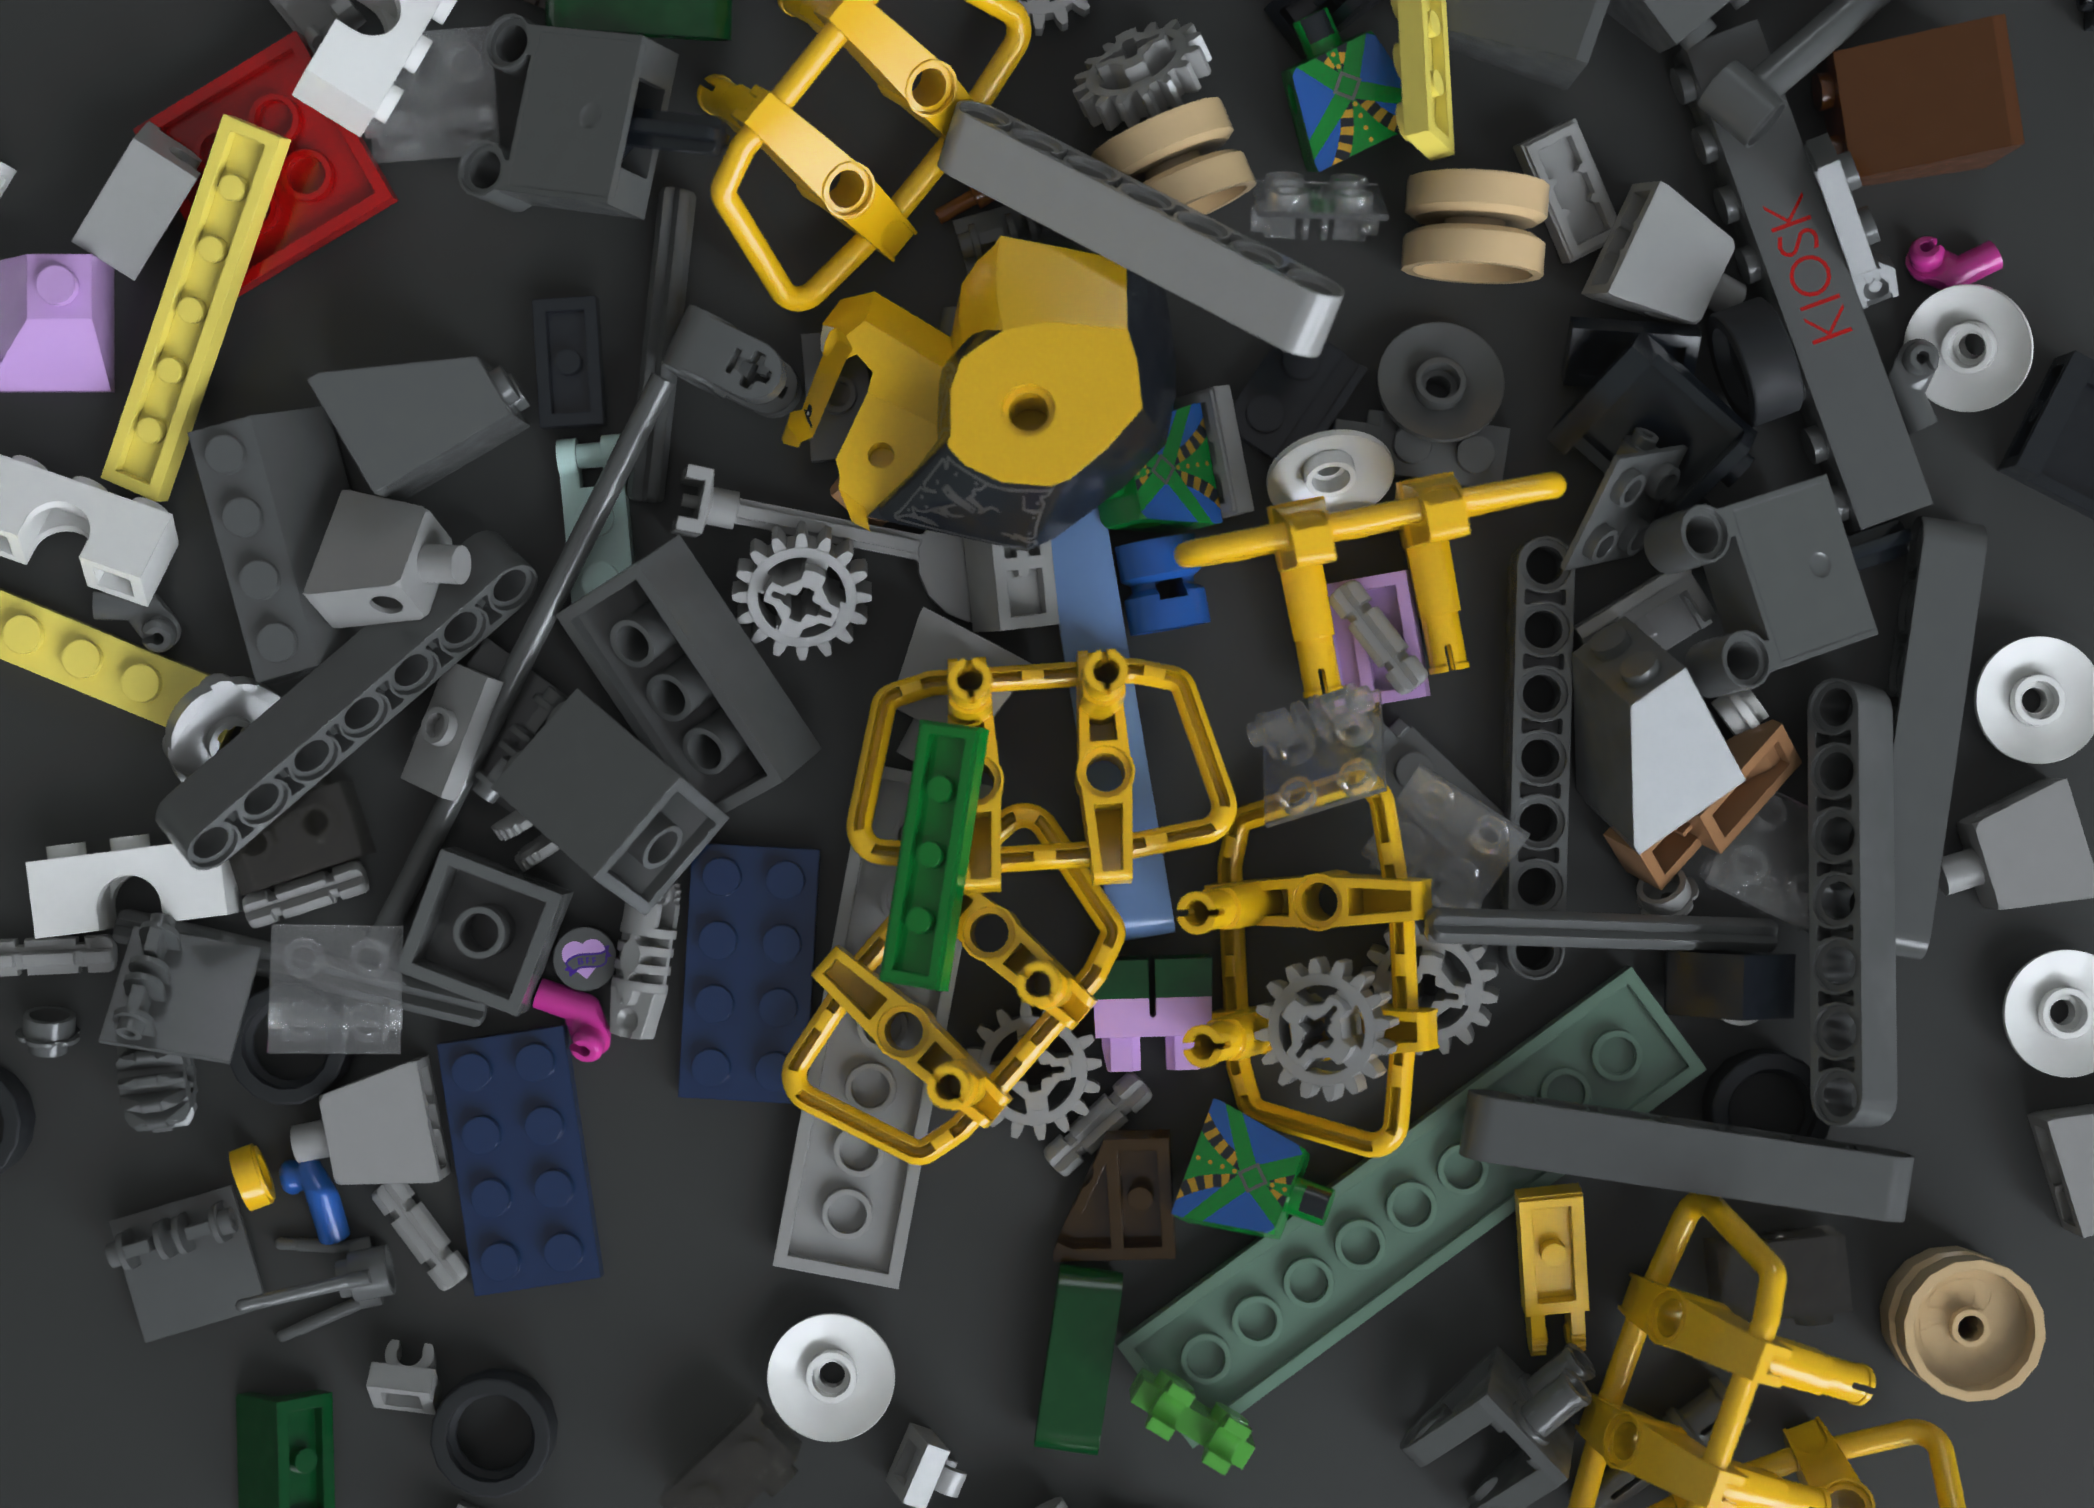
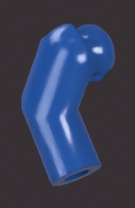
(321, 1197)

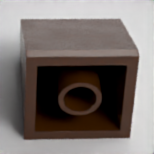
(1923, 101)

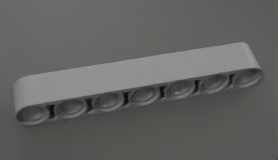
(1141, 229)

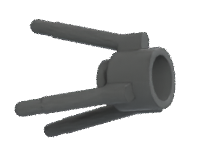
(364, 1275)

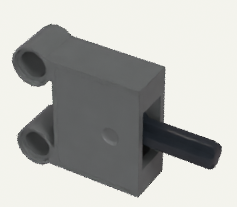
(584, 121)
(1777, 577)

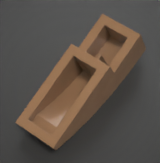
(1766, 762)

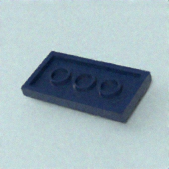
(747, 969)
(520, 1160)

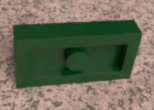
(285, 1450)

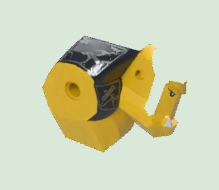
(1016, 418)

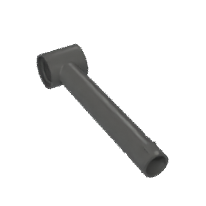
(1751, 101)

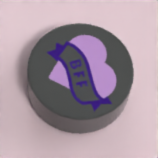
(585, 958)

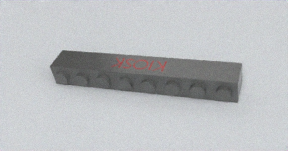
(1801, 271)

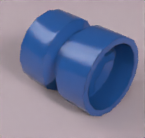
(1152, 563)

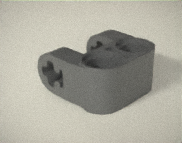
(725, 361)

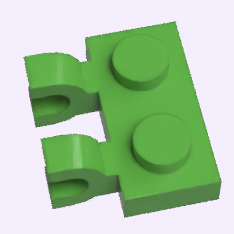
(1172, 1406)

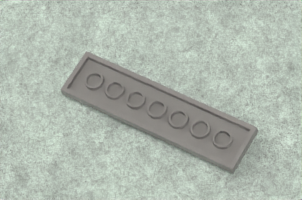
(845, 1198)

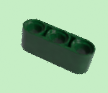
(651, 18)
(1078, 1359)

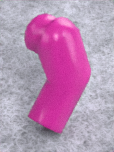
(1944, 269)
(582, 1016)

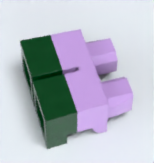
(1180, 1003)

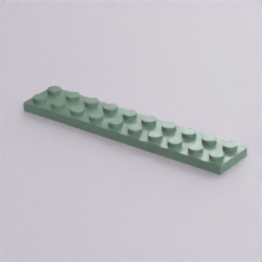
(1405, 1211)

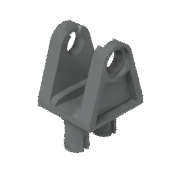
(1527, 1407)

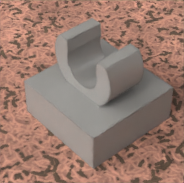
(402, 1386)
(923, 1467)

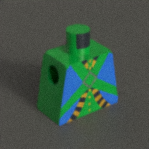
(1341, 93)
(1174, 488)
(1248, 1178)

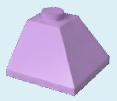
(56, 324)

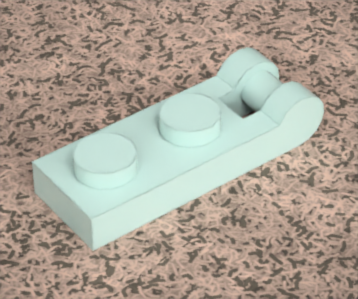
(614, 545)

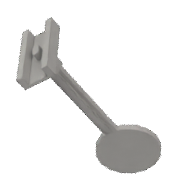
(937, 554)

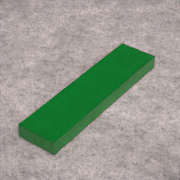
(934, 855)

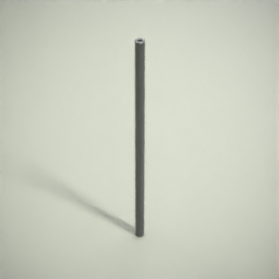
(532, 639)

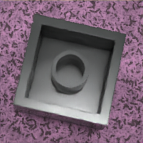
(484, 931)

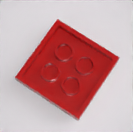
(328, 171)

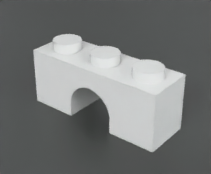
(355, 72)
(126, 541)
(79, 890)

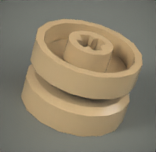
(1178, 155)
(1475, 226)
(1999, 1317)

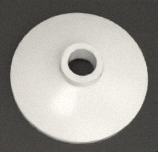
(1967, 380)
(1338, 464)
(2066, 691)
(2048, 1046)
(823, 1408)

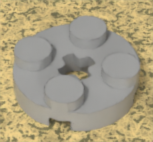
(206, 712)

